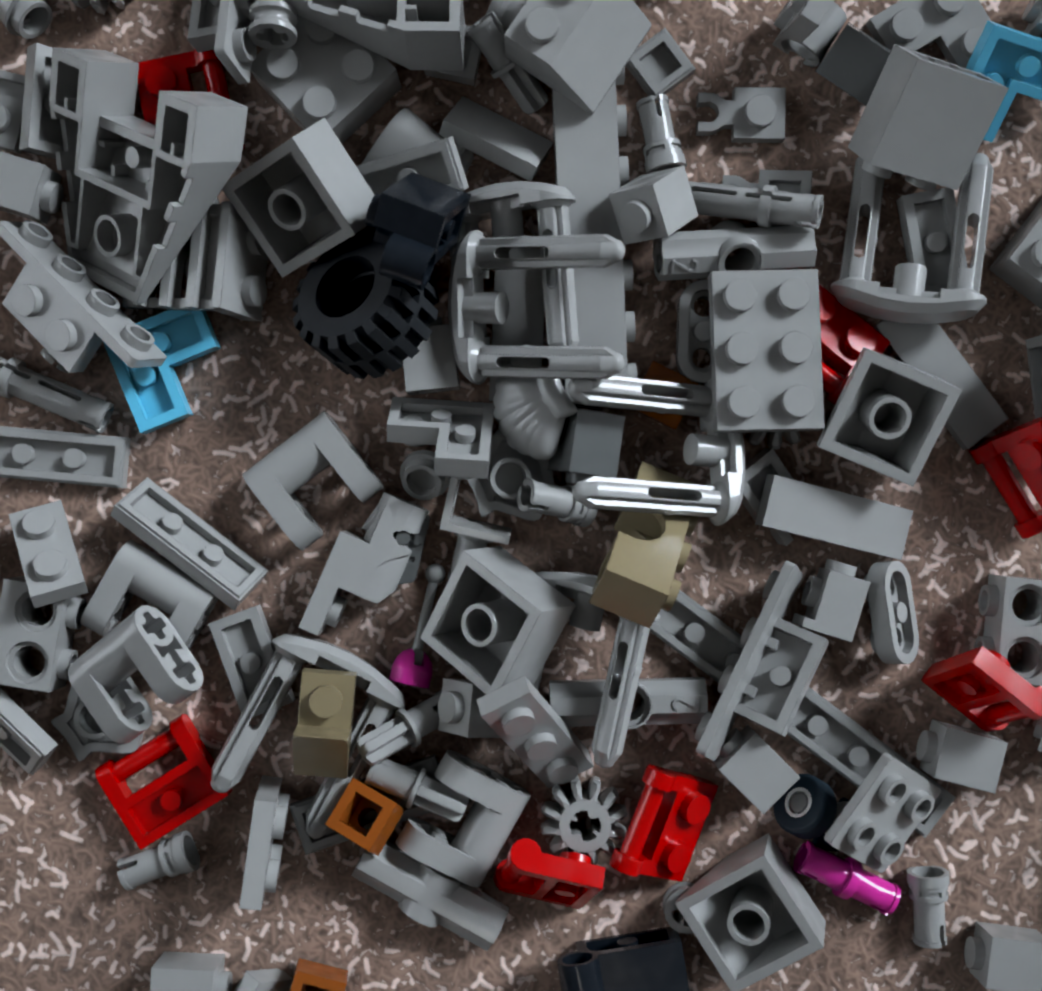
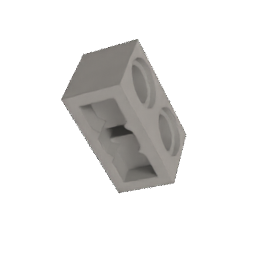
(24, 628)
(1005, 629)

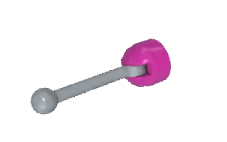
(414, 665)

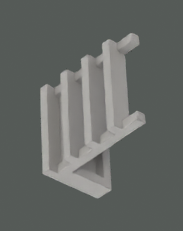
(223, 270)

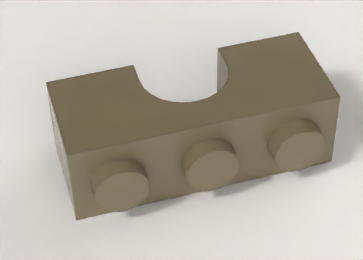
(643, 559)

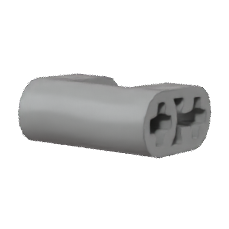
(296, 463)
(154, 580)
(119, 654)
(482, 833)

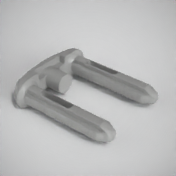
(504, 206)
(907, 298)
(472, 307)
(719, 451)
(286, 662)
(623, 668)

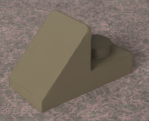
(324, 723)

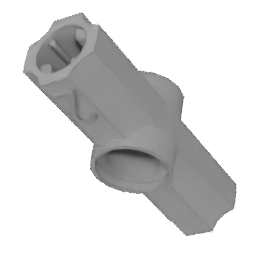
(762, 248)
(662, 701)
(432, 895)

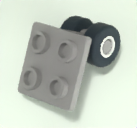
(869, 825)

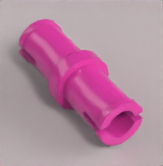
(847, 878)

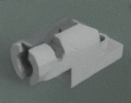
(369, 564)

